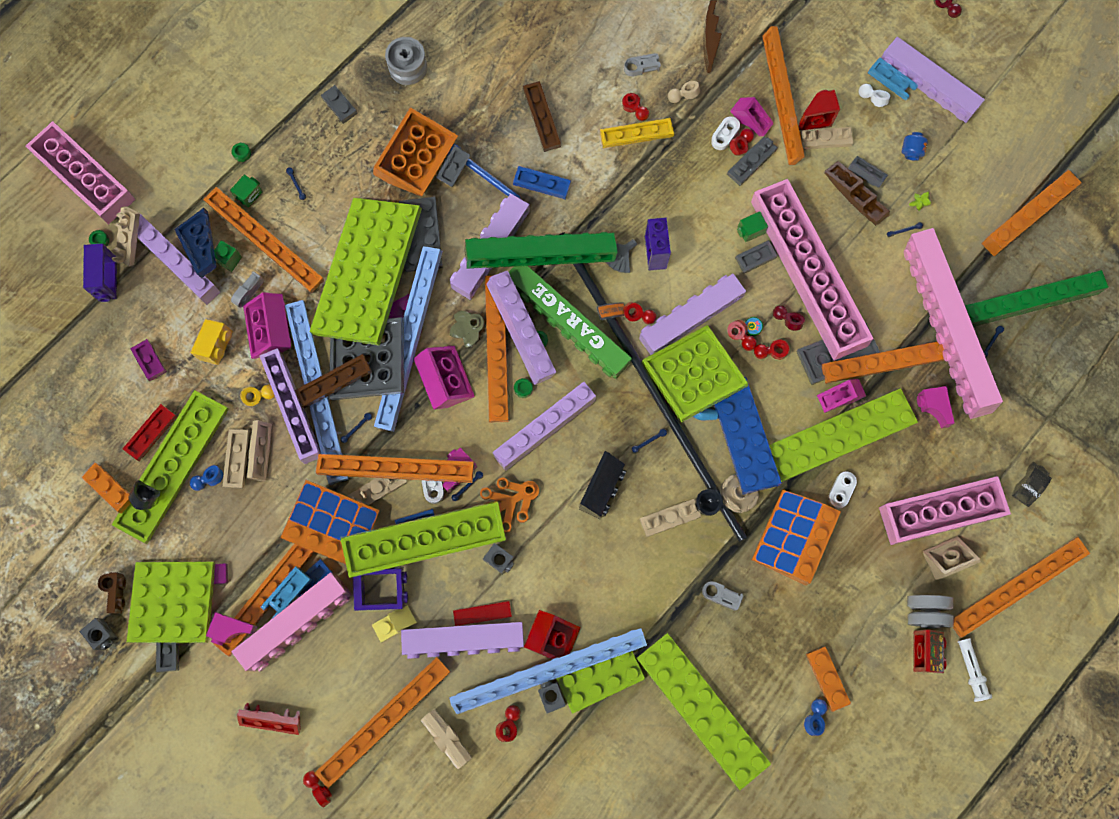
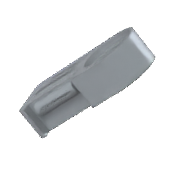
(644, 64)
(247, 290)
(724, 596)

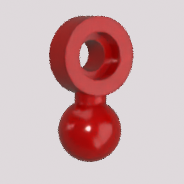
(641, 112)
(740, 144)
(647, 316)
(748, 342)
(762, 351)
(512, 714)
(321, 794)

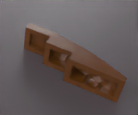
(710, 38)
(856, 193)

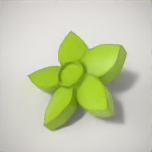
(921, 201)

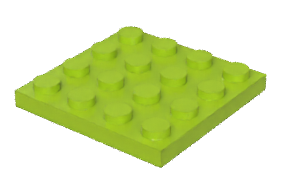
(694, 373)
(171, 602)

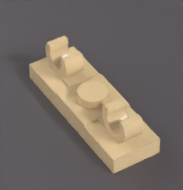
(826, 138)
(126, 236)
(259, 450)
(236, 459)
(376, 490)
(670, 518)

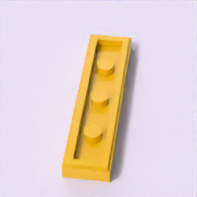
(636, 133)

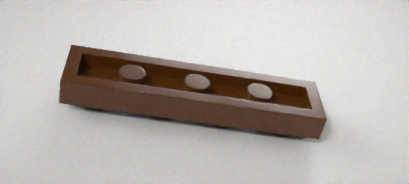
(541, 116)
(333, 381)

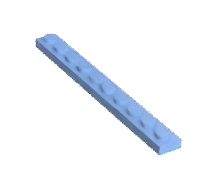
(413, 323)
(310, 370)
(548, 671)

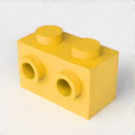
(211, 342)

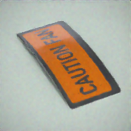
(610, 310)

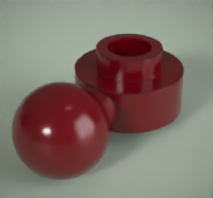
(954, 10)
(793, 320)

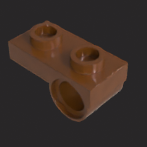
(115, 598)

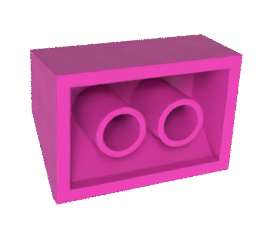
(266, 324)
(443, 376)

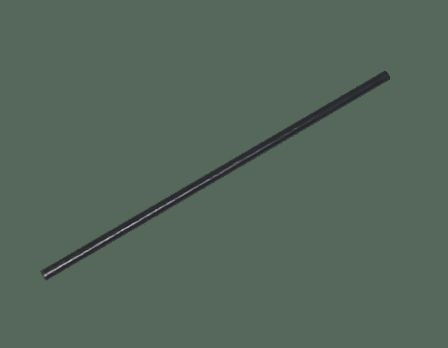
(660, 401)

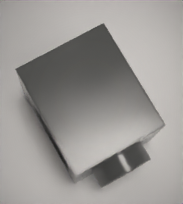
(490, 557)
(90, 632)
(551, 706)

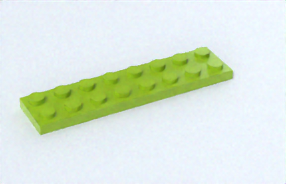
(842, 434)
(173, 463)
(422, 539)
(703, 711)

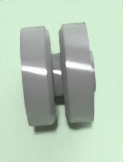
(406, 60)
(930, 611)

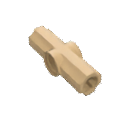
(446, 738)

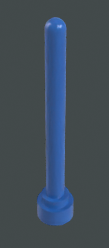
(491, 179)

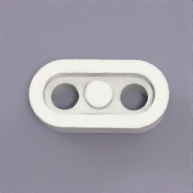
(724, 134)
(429, 487)
(842, 489)

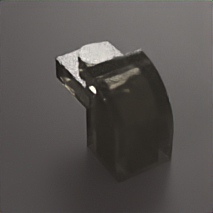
(1032, 485)

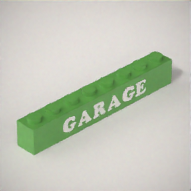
(569, 321)

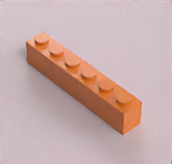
(1031, 213)

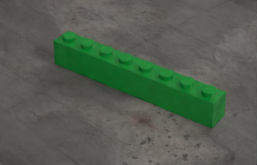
(540, 250)
(1036, 298)

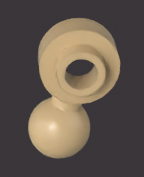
(689, 90)

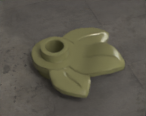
(464, 329)

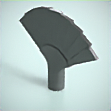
(622, 258)

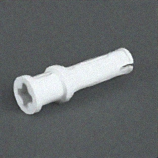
(977, 681)

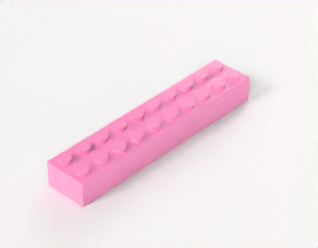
(812, 270)
(952, 324)

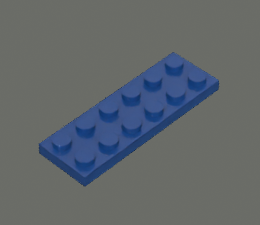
(747, 442)

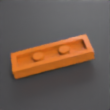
(107, 487)
(828, 679)

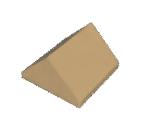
(950, 558)

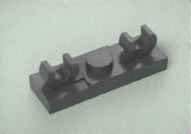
(752, 160)

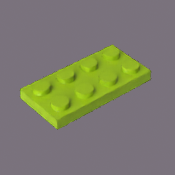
(600, 681)

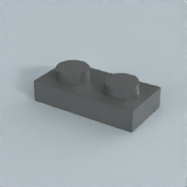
(338, 104)
(453, 166)
(867, 171)
(756, 257)
(167, 657)

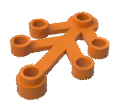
(508, 502)

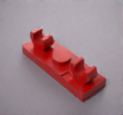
(269, 720)

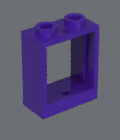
(657, 240)
(99, 272)
(359, 591)

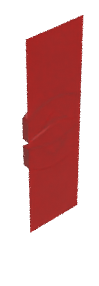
(482, 613)

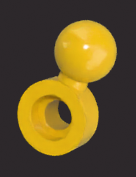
(265, 392)

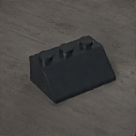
(602, 486)

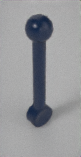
(290, 172)
(919, 225)
(999, 330)
(367, 417)
(662, 433)
(479, 475)

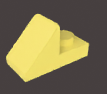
(394, 623)

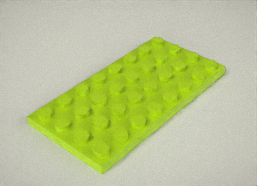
(366, 271)

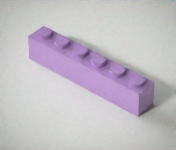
(933, 80)
(502, 225)
(175, 261)
(692, 315)
(521, 327)
(290, 406)
(544, 426)
(462, 638)

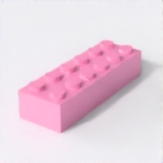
(80, 172)
(944, 510)
(292, 623)

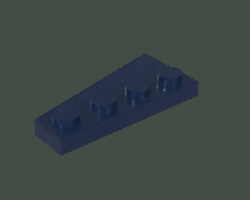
(197, 242)

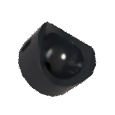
(143, 496)
(709, 502)

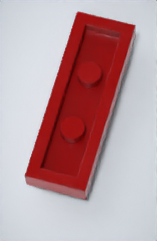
(149, 432)

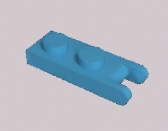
(892, 78)
(287, 590)

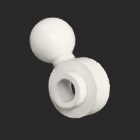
(878, 97)

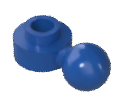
(212, 476)
(814, 723)

